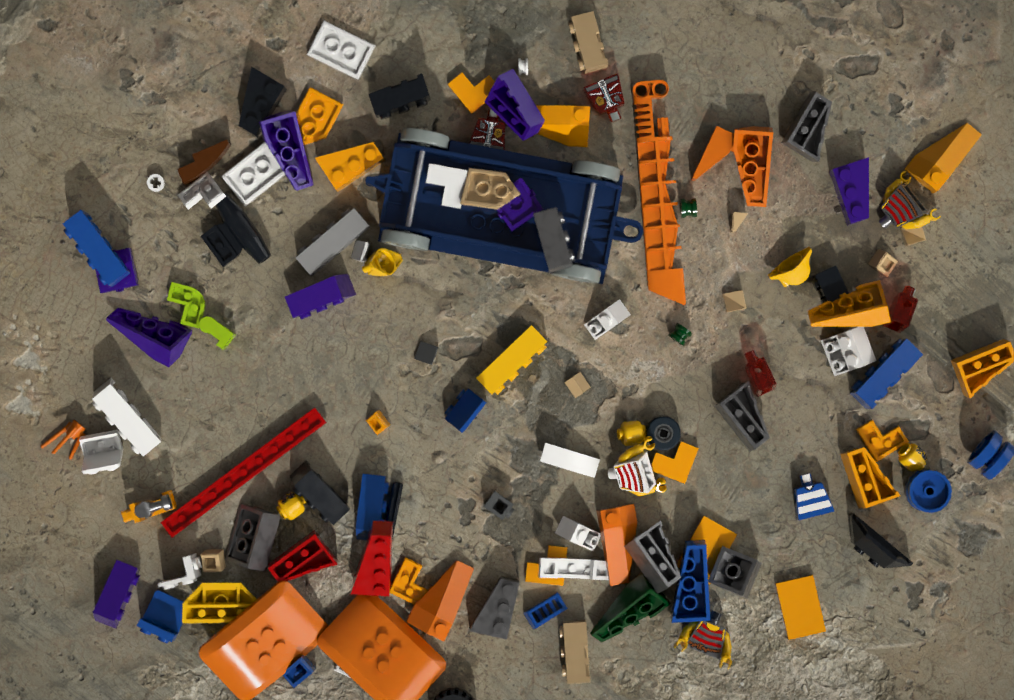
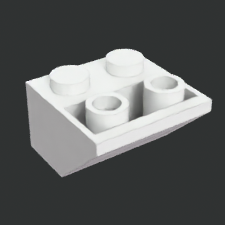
(848, 350)

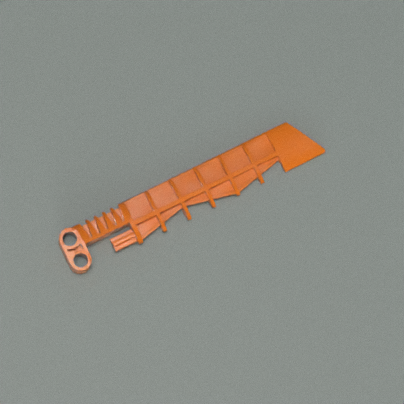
(657, 210)

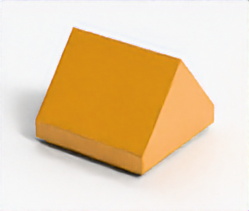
(378, 422)

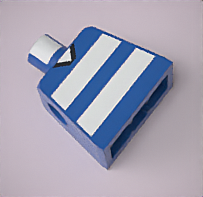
(811, 499)

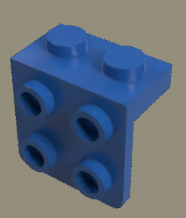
(162, 617)

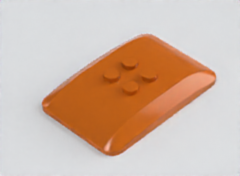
(263, 641)
(381, 651)

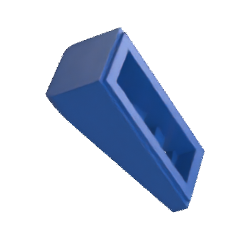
(528, 614)

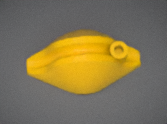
(382, 263)
(793, 269)

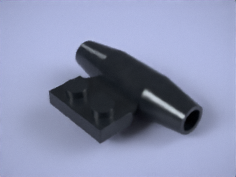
(235, 234)

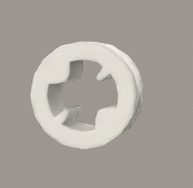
(522, 66)
(160, 179)

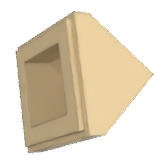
(577, 385)

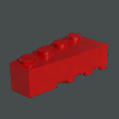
(375, 565)

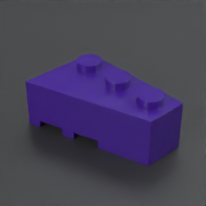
(514, 105)
(116, 594)

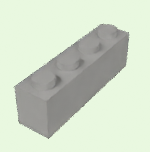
(332, 242)

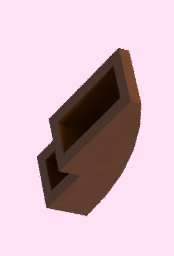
(204, 162)

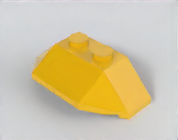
(216, 602)

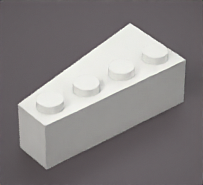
(125, 417)

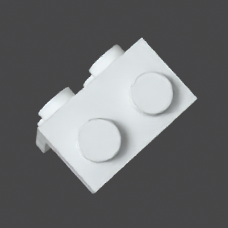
(101, 452)
(192, 566)

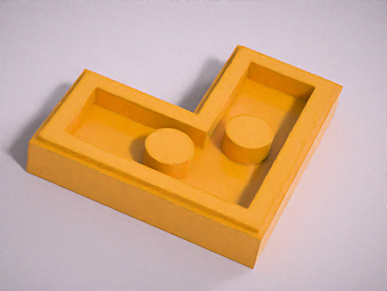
(471, 96)
(879, 444)
(676, 468)
(533, 568)
(404, 585)

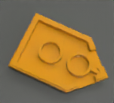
(317, 115)

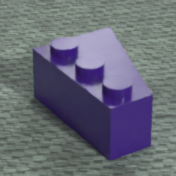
(852, 190)
(320, 295)

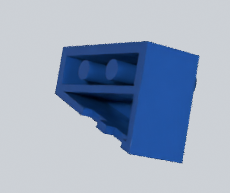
(370, 503)

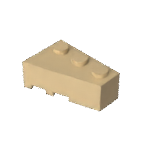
(588, 43)
(575, 652)

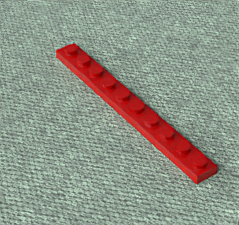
(243, 472)

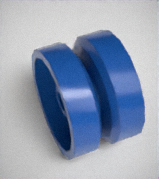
(991, 455)
(916, 491)

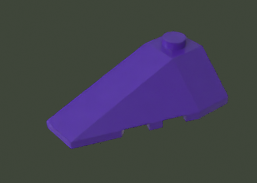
(285, 142)
(158, 339)

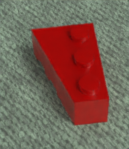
(302, 558)

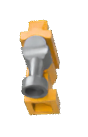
(142, 510)

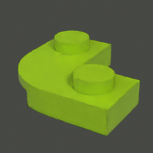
(193, 302)

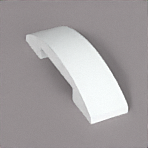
(572, 568)

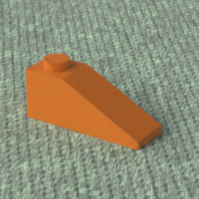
(717, 148)

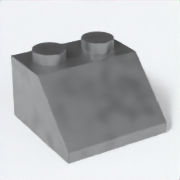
(734, 572)

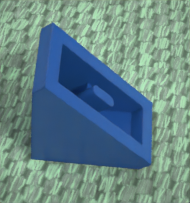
(299, 671)

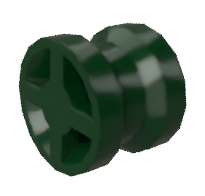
(688, 208)
(680, 334)

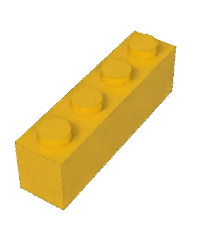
(511, 360)

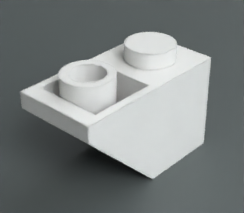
(607, 319)
(578, 533)

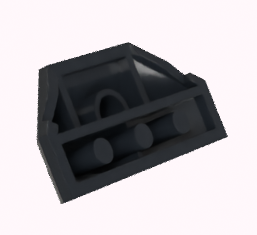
(874, 545)

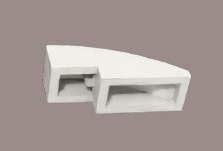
(569, 460)

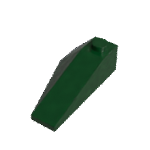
(631, 605)

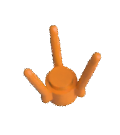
(72, 430)

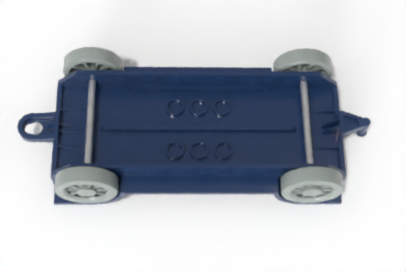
(582, 191)

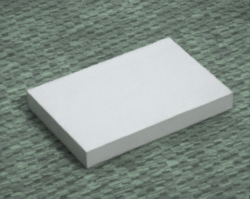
(341, 50)
(253, 174)

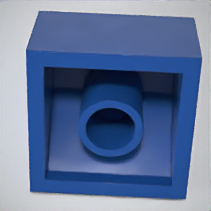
(465, 410)

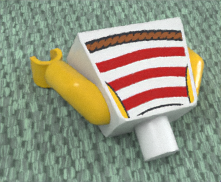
(635, 471)

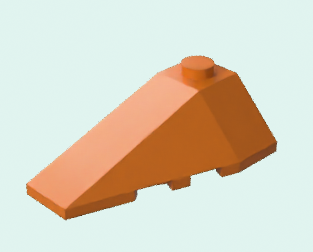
(753, 157)
(617, 529)
(439, 606)

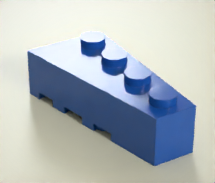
(95, 248)
(886, 373)
(692, 589)

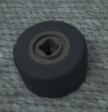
(664, 432)

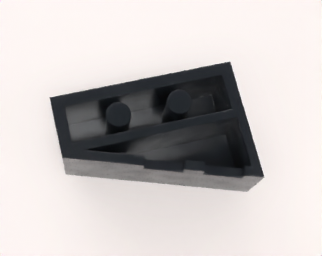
(400, 97)
(259, 101)
(318, 493)

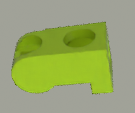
(212, 326)

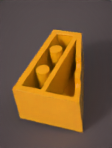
(350, 164)
(980, 366)
(866, 479)

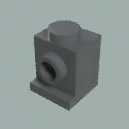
(492, 503)

